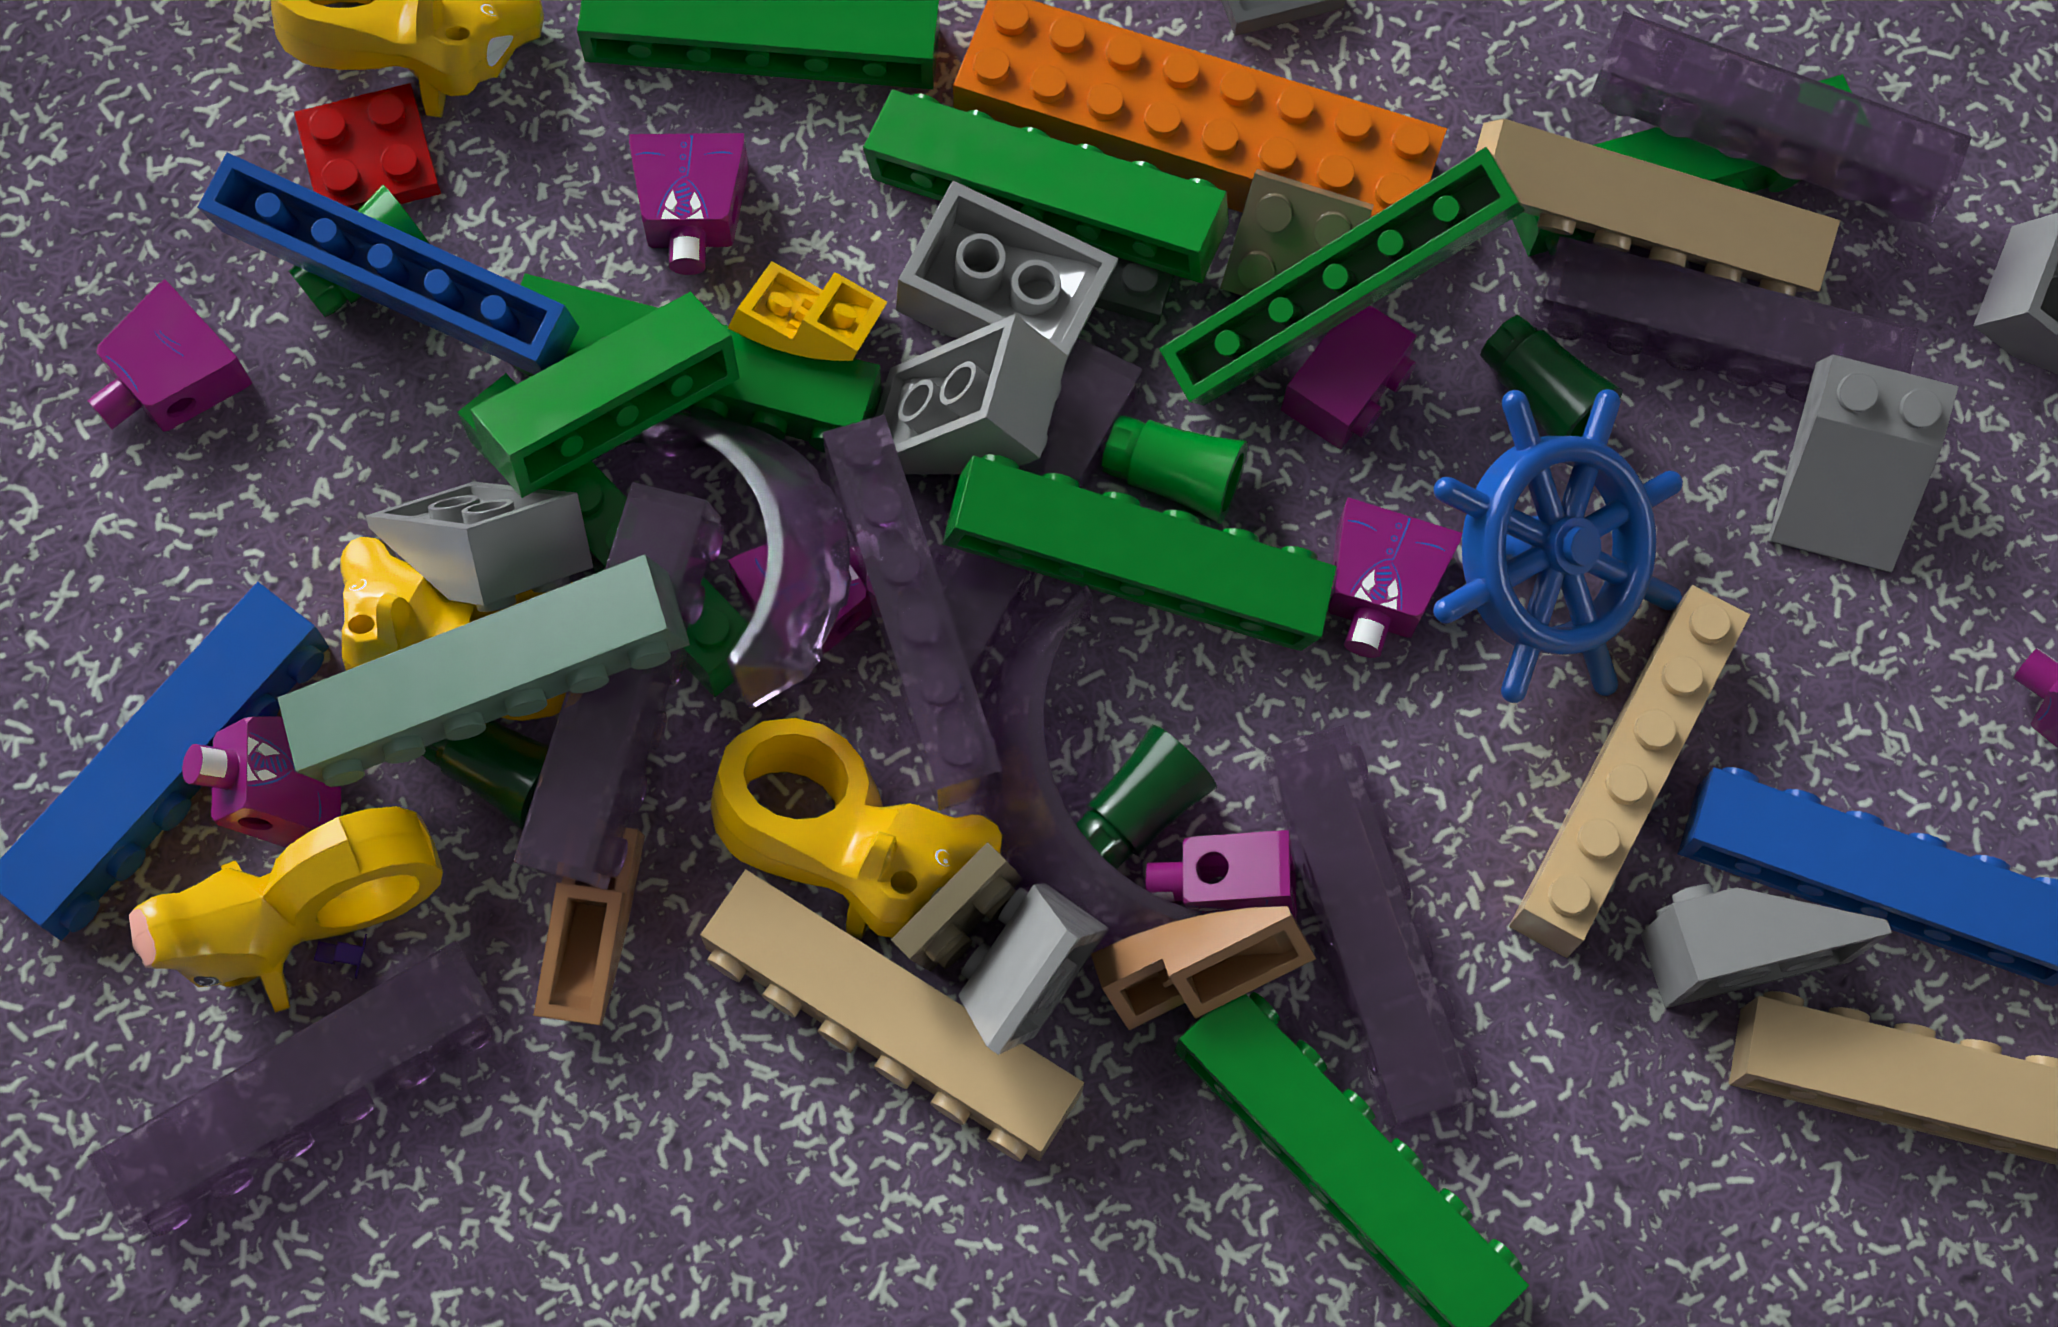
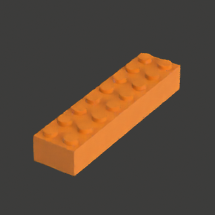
(1185, 108)

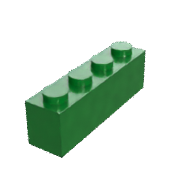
(605, 394)

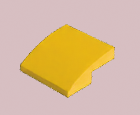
(805, 319)

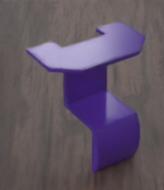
(341, 952)

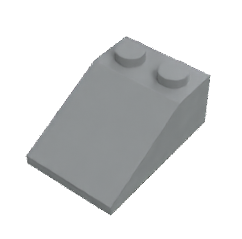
(995, 262)
(2023, 295)
(974, 399)
(1861, 461)
(488, 542)
(1747, 939)
(1028, 966)

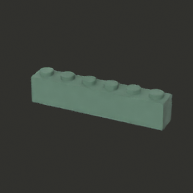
(484, 672)

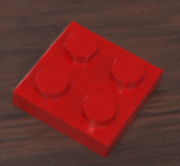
(368, 143)

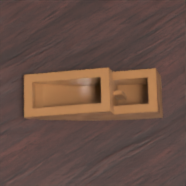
(587, 943)
(1199, 961)

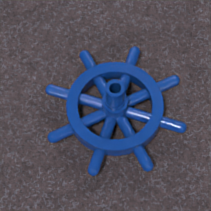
(1558, 544)

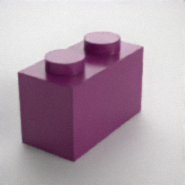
(1348, 374)

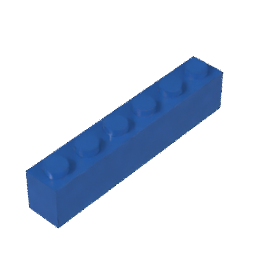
(388, 266)
(136, 781)
(1875, 871)

